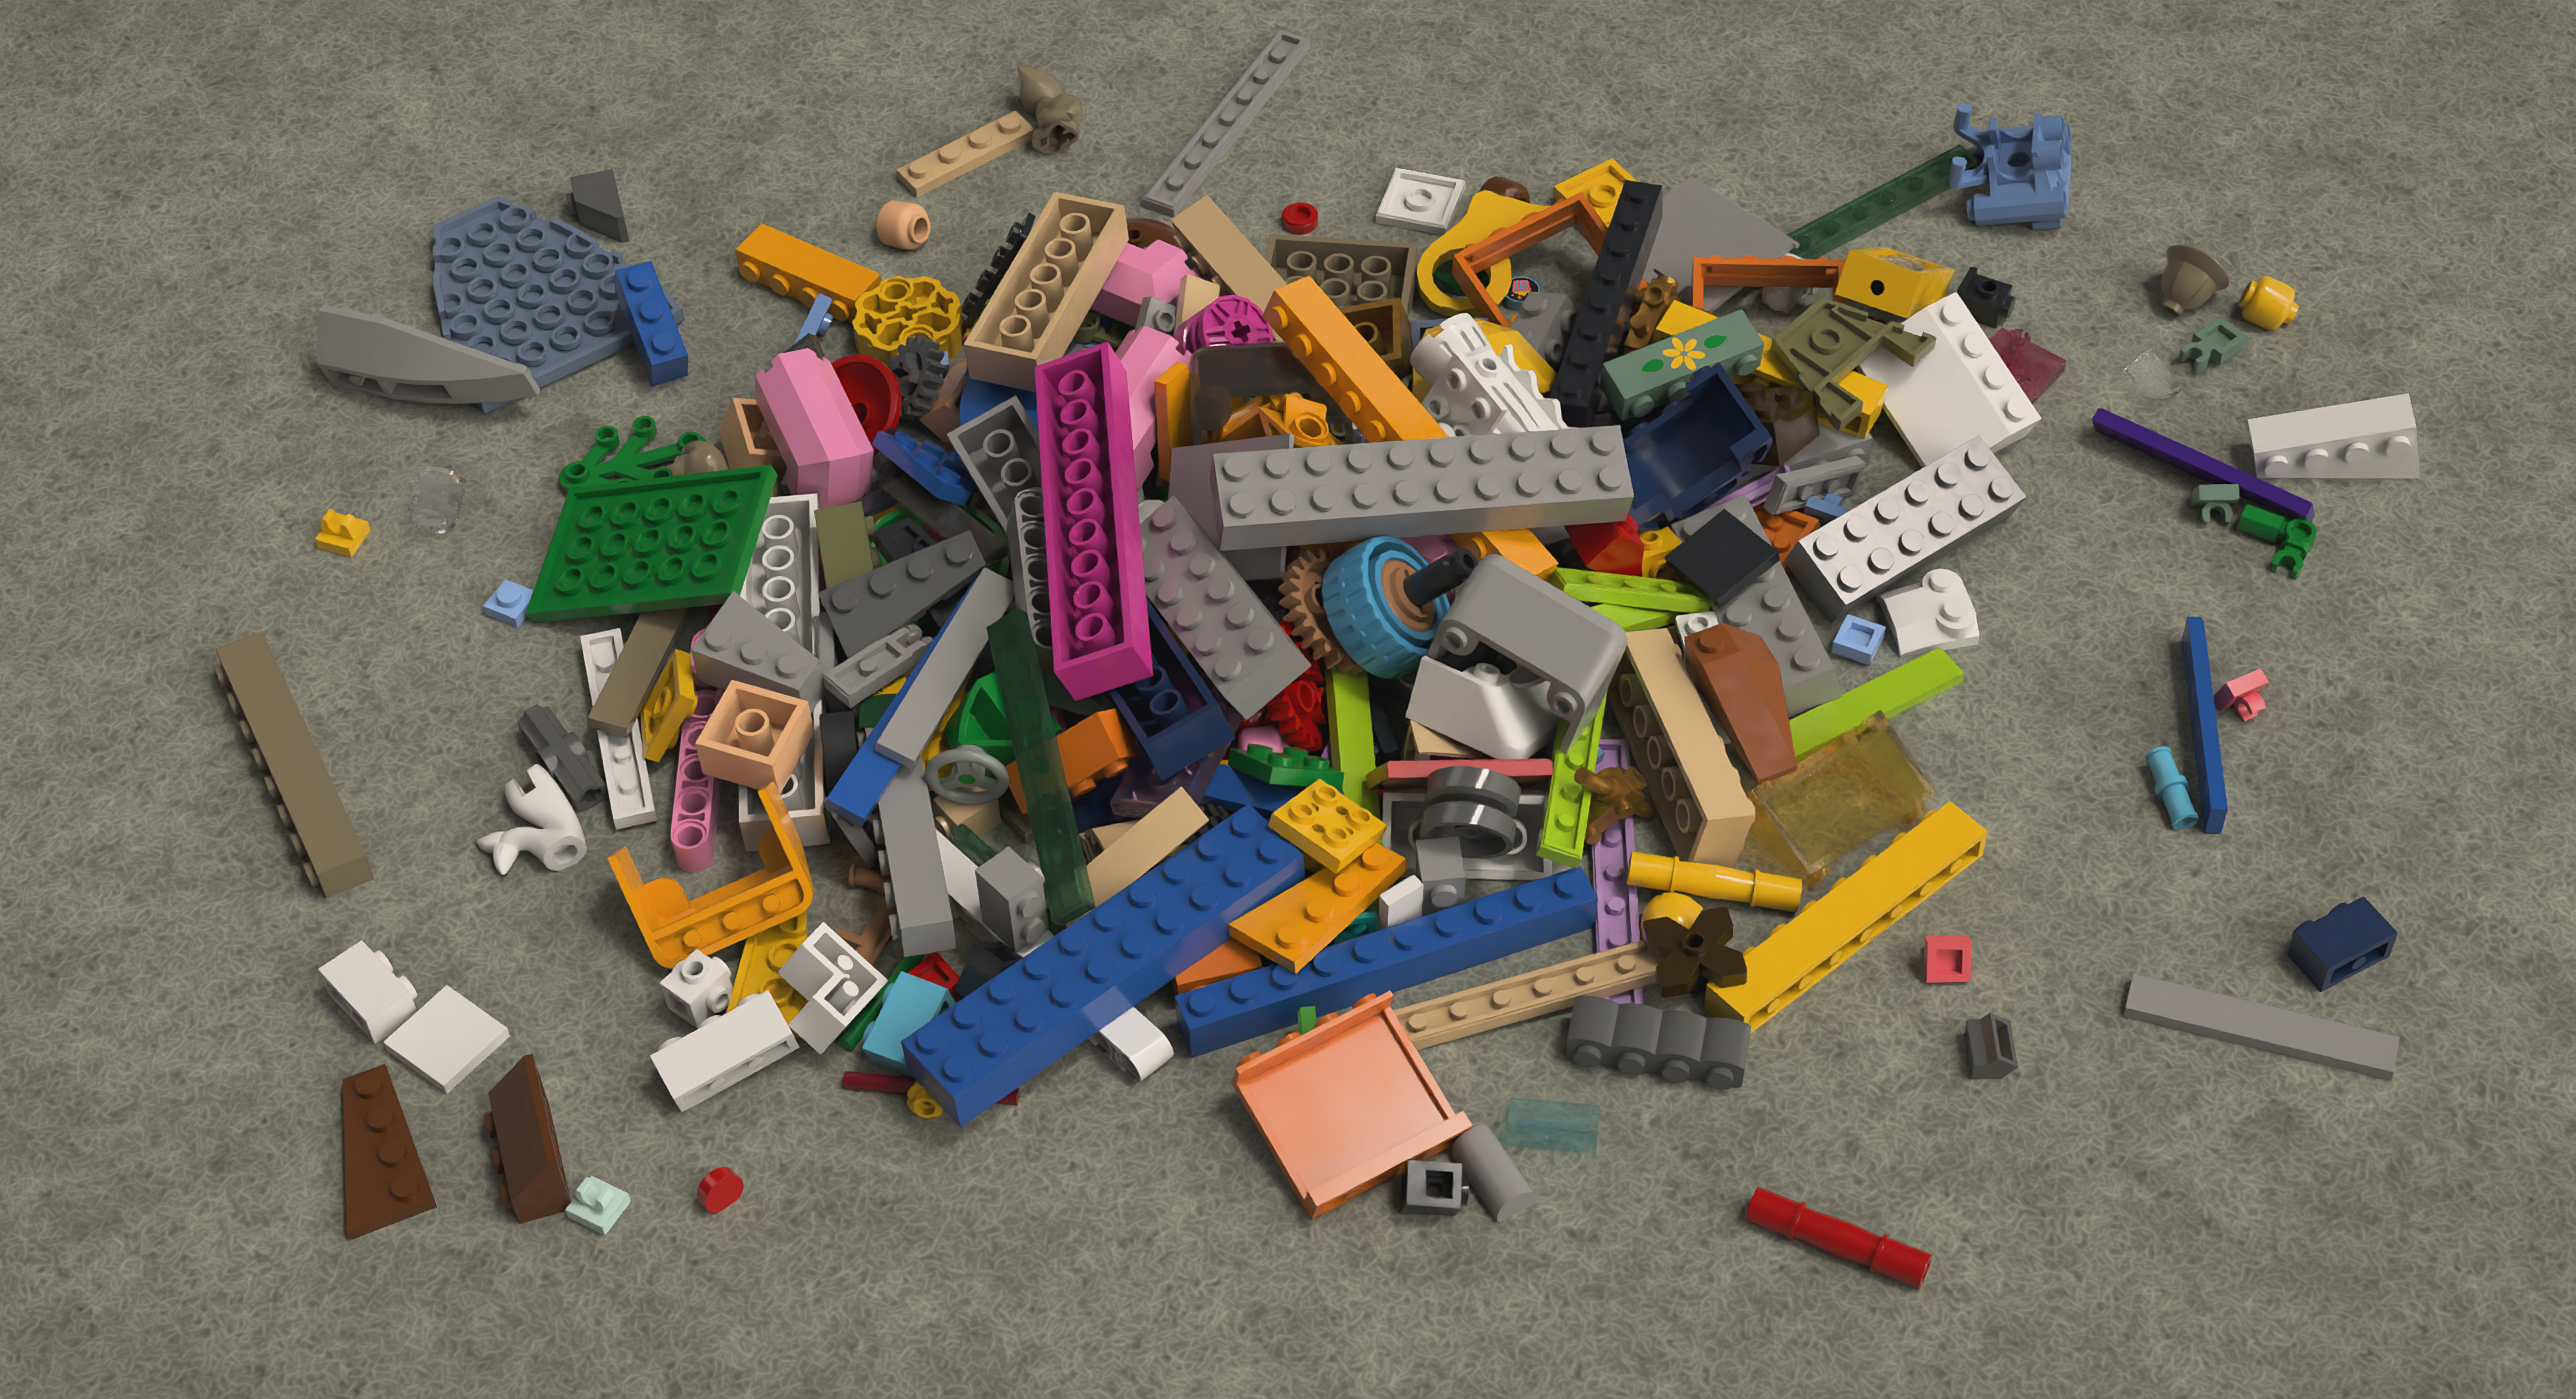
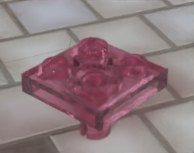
(2027, 361)

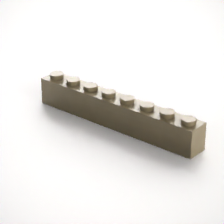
(293, 765)

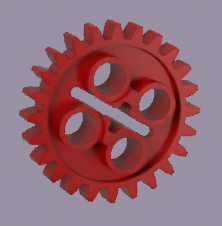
(1303, 703)

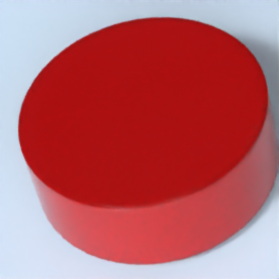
(1300, 218)
(719, 1189)

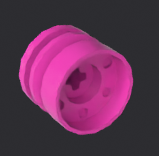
(1223, 321)

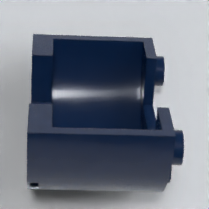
(1693, 451)

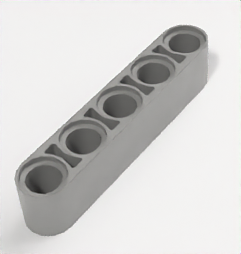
(1030, 570)

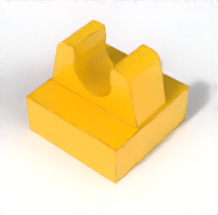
(341, 533)

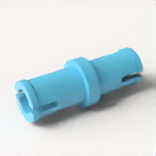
(2171, 787)

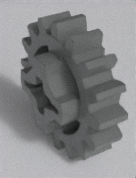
(918, 375)

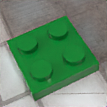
(1286, 768)

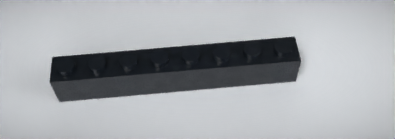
(1608, 302)

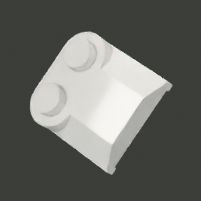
(1930, 614)

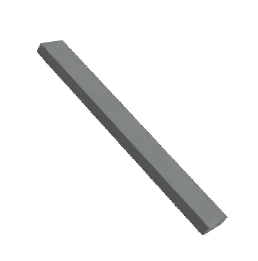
(1226, 123)

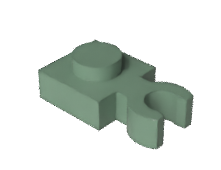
(2215, 342)

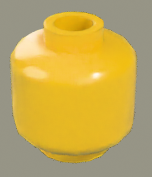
(2268, 303)

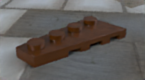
(380, 1157)

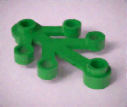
(628, 461)

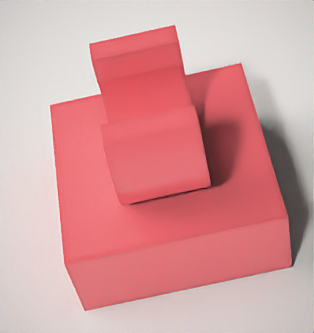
(2243, 695)
(1947, 958)

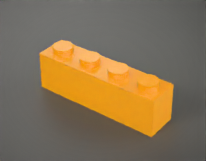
(804, 271)

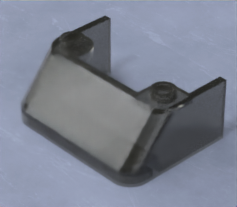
(1251, 370)

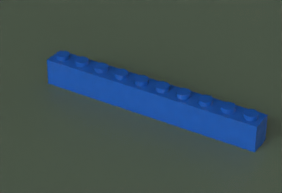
(1387, 961)

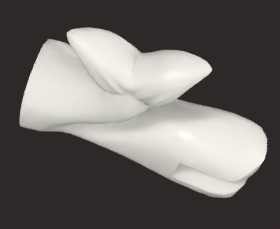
(560, 836)

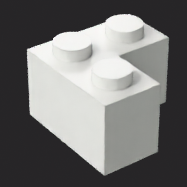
(834, 983)

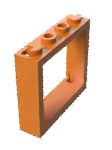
(1518, 237)
(1764, 272)

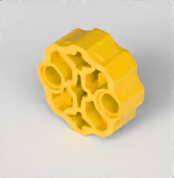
(903, 310)

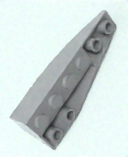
(410, 364)

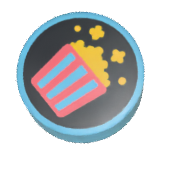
(1518, 292)

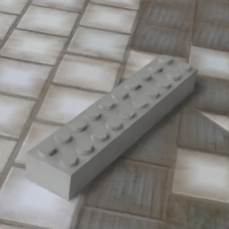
(1420, 487)

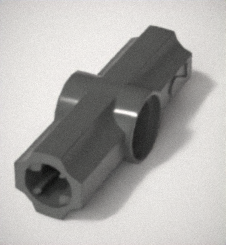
(562, 757)

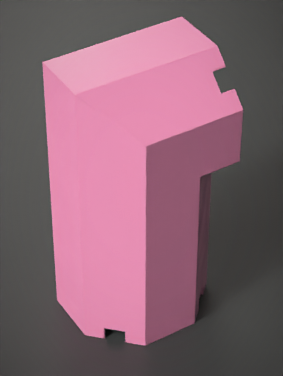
(1142, 274)
(1146, 358)
(815, 428)

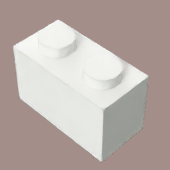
(369, 990)

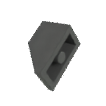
(598, 204)

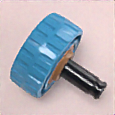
(1390, 602)

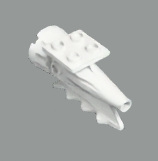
(1478, 389)

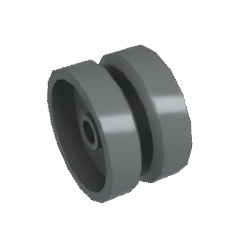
(1475, 807)

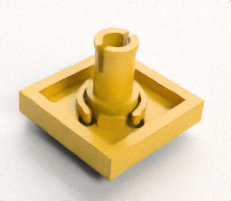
(1326, 827)

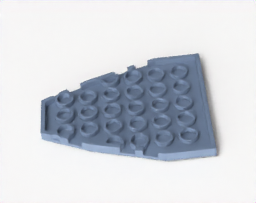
(529, 290)

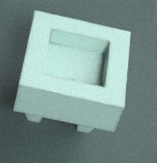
(597, 1204)

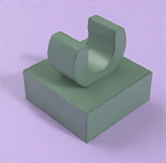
(2217, 497)

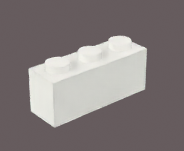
(724, 1050)

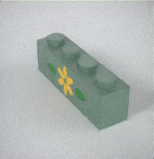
(1660, 371)

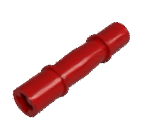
(1838, 1237)

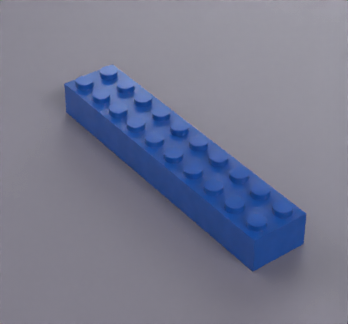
(1100, 966)

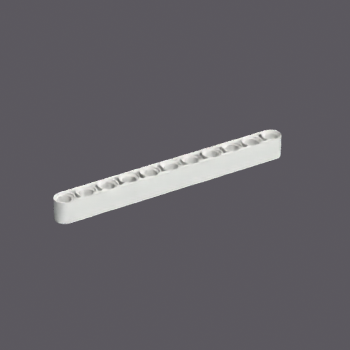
(1129, 1039)

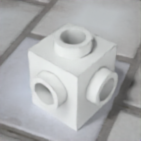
(697, 987)

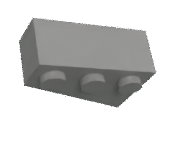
(755, 651)

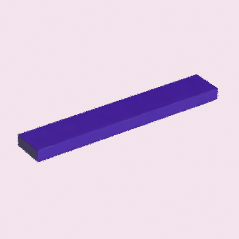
(2201, 465)

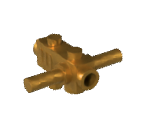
(1651, 306)
(1613, 797)

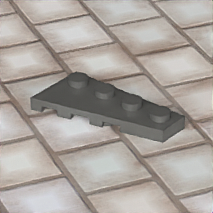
(900, 591)

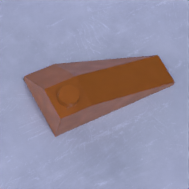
(1745, 695)

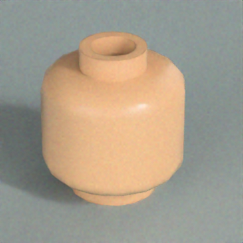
(902, 225)

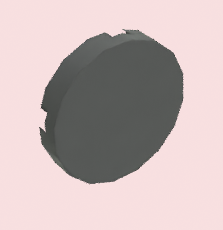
(859, 839)

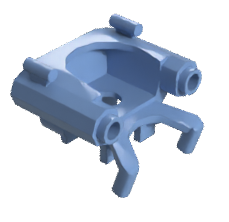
(2017, 194)

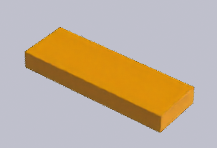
(1172, 414)

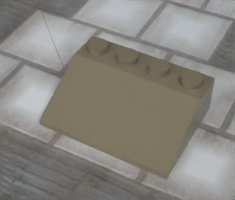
(1347, 269)

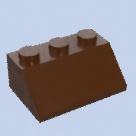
(527, 1144)

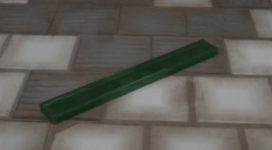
(1878, 205)
(1040, 768)

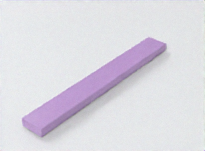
(1617, 903)

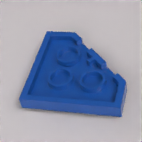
(928, 465)

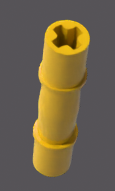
(1714, 881)

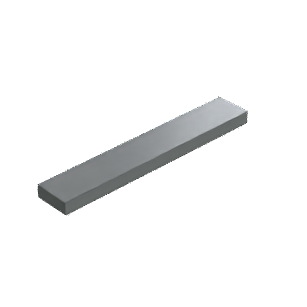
(946, 670)
(2262, 1027)

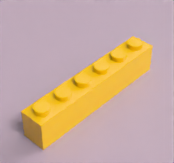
(1774, 373)

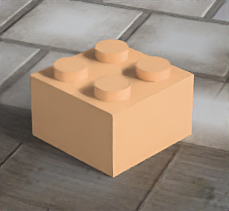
(754, 736)

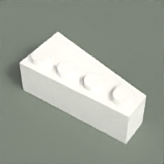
(2338, 441)

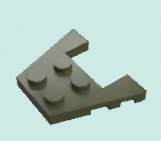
(1831, 342)

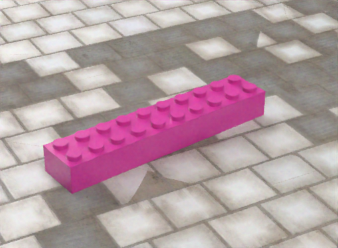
(1092, 523)

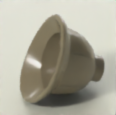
(2190, 278)

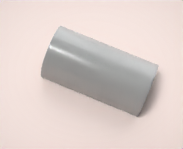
(1492, 1173)

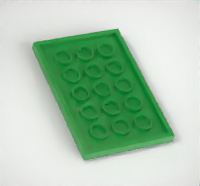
(652, 544)

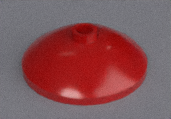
(871, 391)

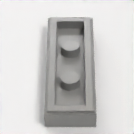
(1794, 488)

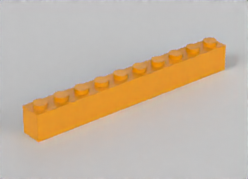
(1377, 399)

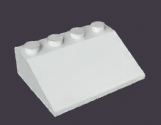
(1952, 391)

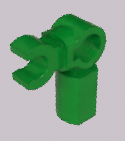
(2295, 536)

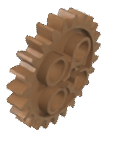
(1306, 609)

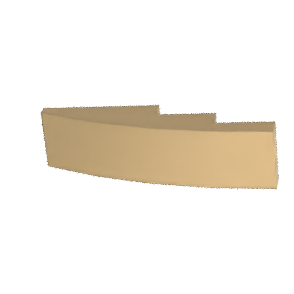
(1144, 846)

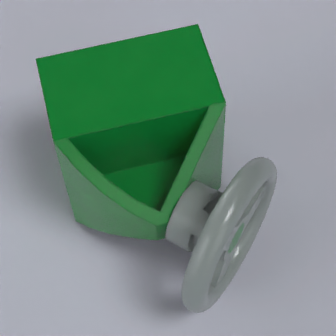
(979, 747)

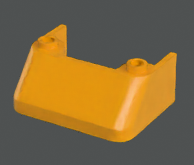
(730, 913)

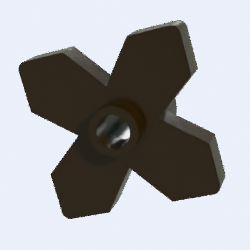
(1694, 954)

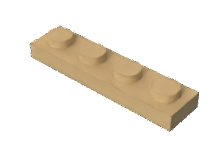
(965, 153)

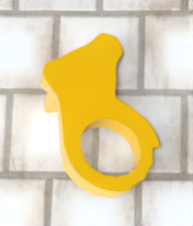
(1485, 215)

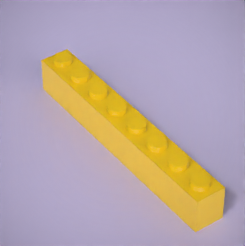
(1850, 916)

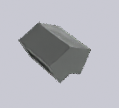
(1990, 1047)

